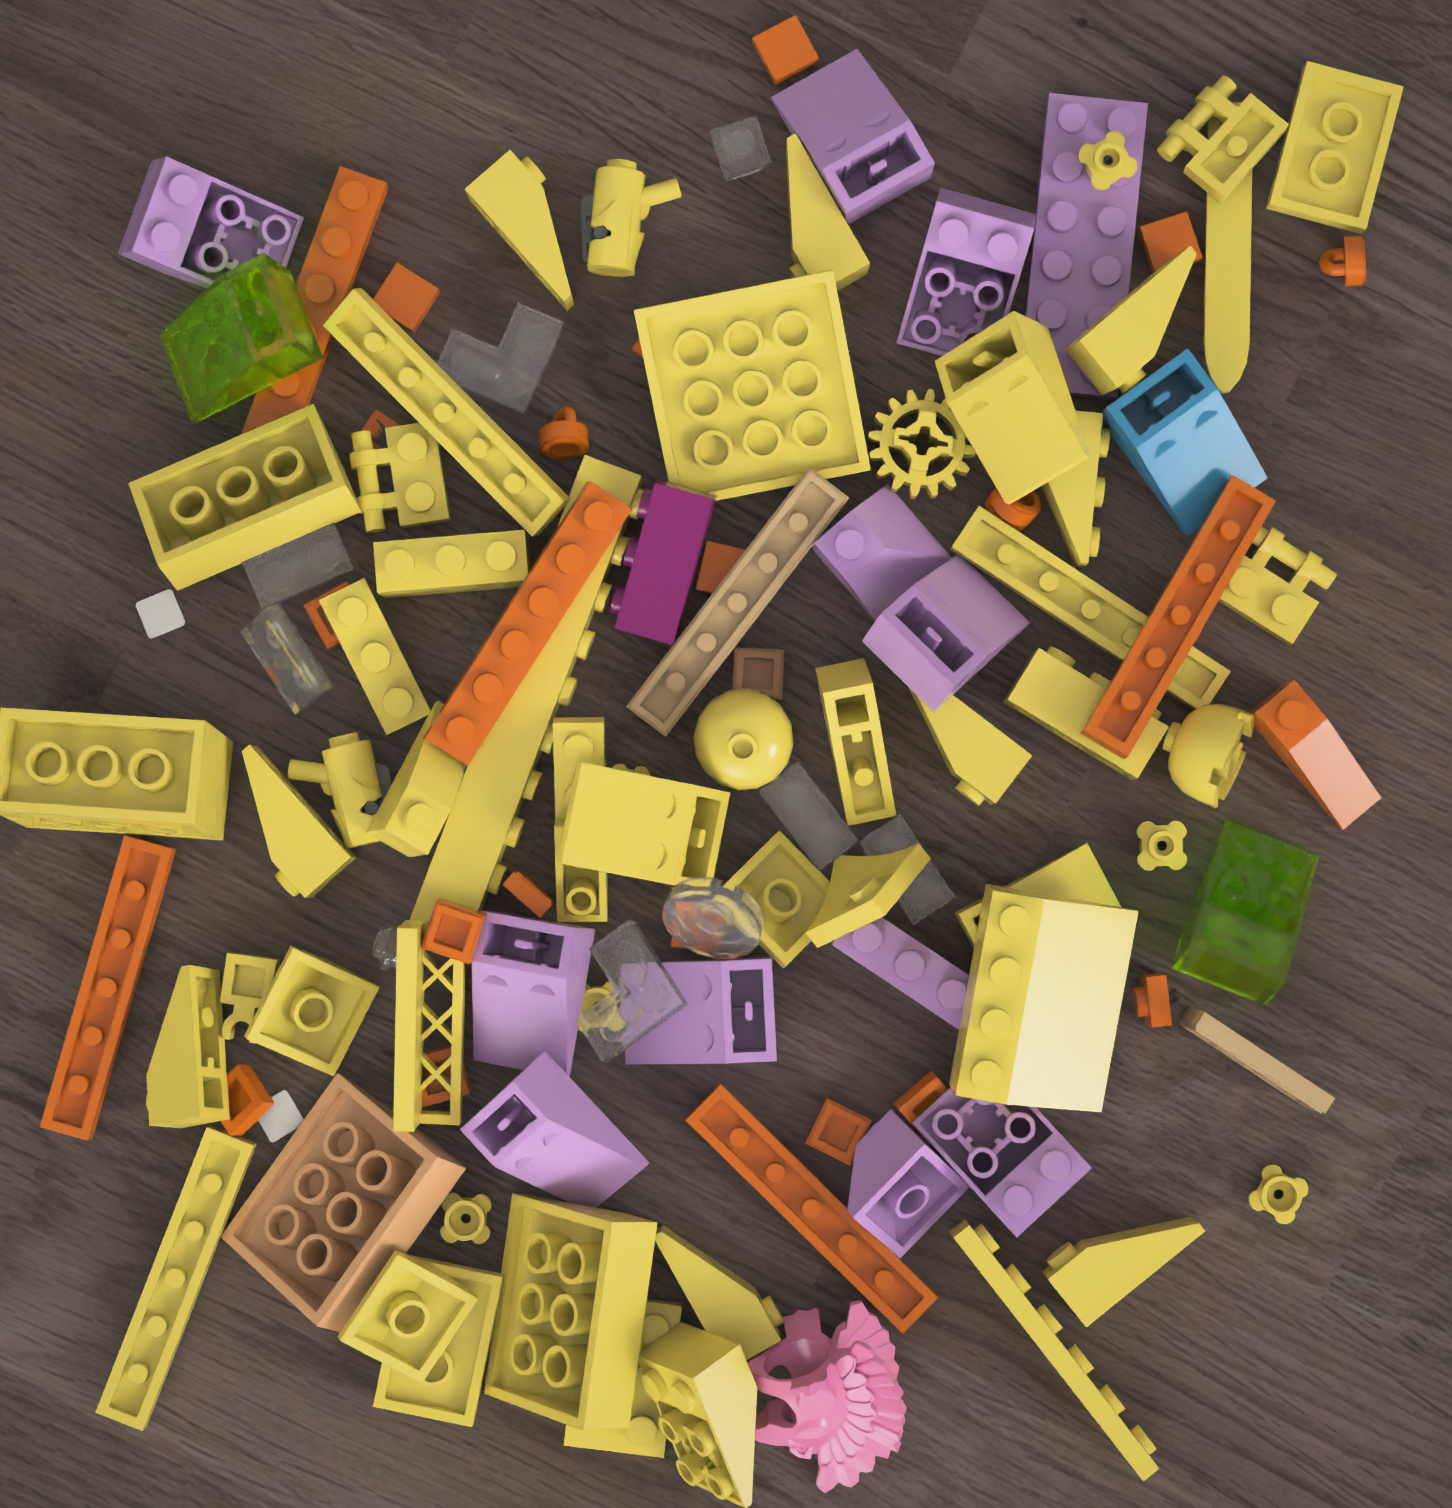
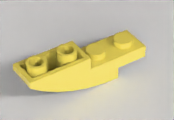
(579, 891)

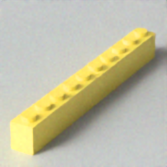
(504, 766)

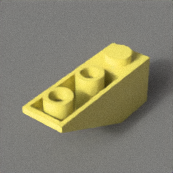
(1079, 491)

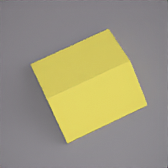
(788, 893)
(312, 1010)
(408, 1316)

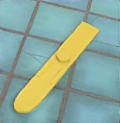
(1227, 281)

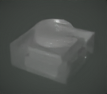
(740, 148)

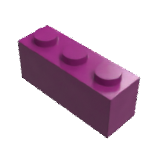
(662, 561)

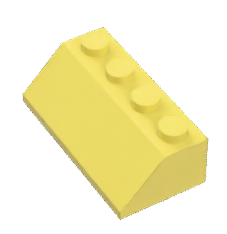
(243, 497)

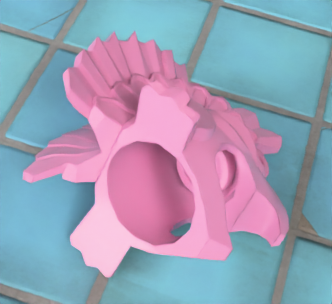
(839, 1398)

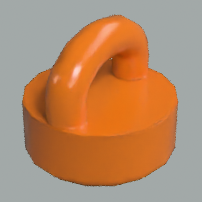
(1353, 259)
(564, 436)
(1018, 513)

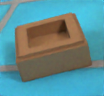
(759, 670)

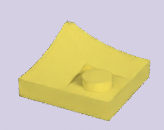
(864, 891)

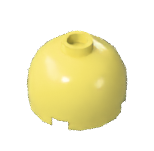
(743, 739)
(1208, 751)

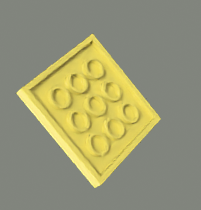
(753, 386)

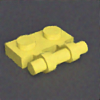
(1233, 148)
(416, 477)
(1268, 599)

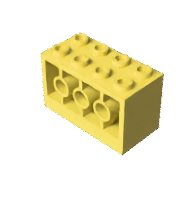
(114, 773)

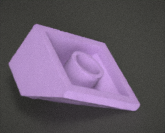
(879, 551)
(900, 1184)

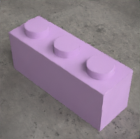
(908, 967)

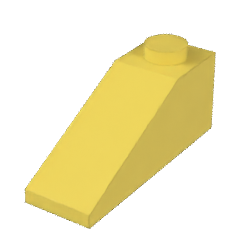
(517, 208)
(817, 227)
(1131, 331)
(856, 741)
(973, 750)
(419, 796)
(295, 834)
(189, 1059)
(1110, 1266)
(720, 1297)

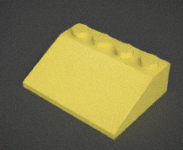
(1042, 1000)
(571, 1311)

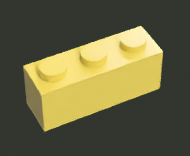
(452, 563)
(1064, 700)

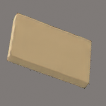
(1255, 1060)

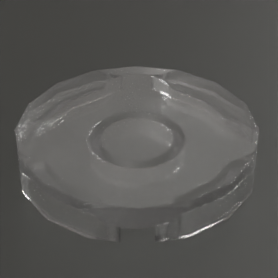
(713, 918)

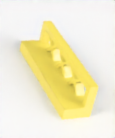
(411, 1034)

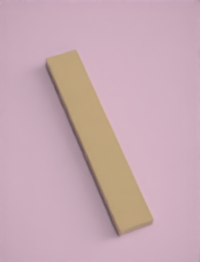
(737, 601)

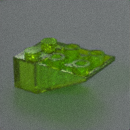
(239, 337)
(1247, 913)

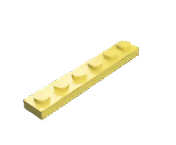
(446, 412)
(1075, 600)
(176, 1278)
(1069, 1363)

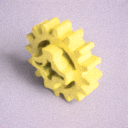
(898, 442)

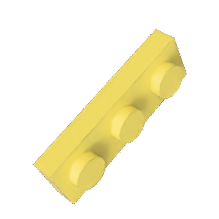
(375, 656)

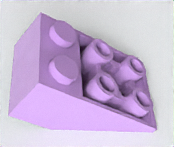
(855, 135)
(202, 225)
(965, 271)
(944, 630)
(528, 989)
(725, 1017)
(554, 1137)
(1004, 1155)

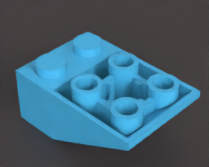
(1182, 439)

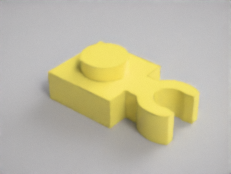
(244, 986)

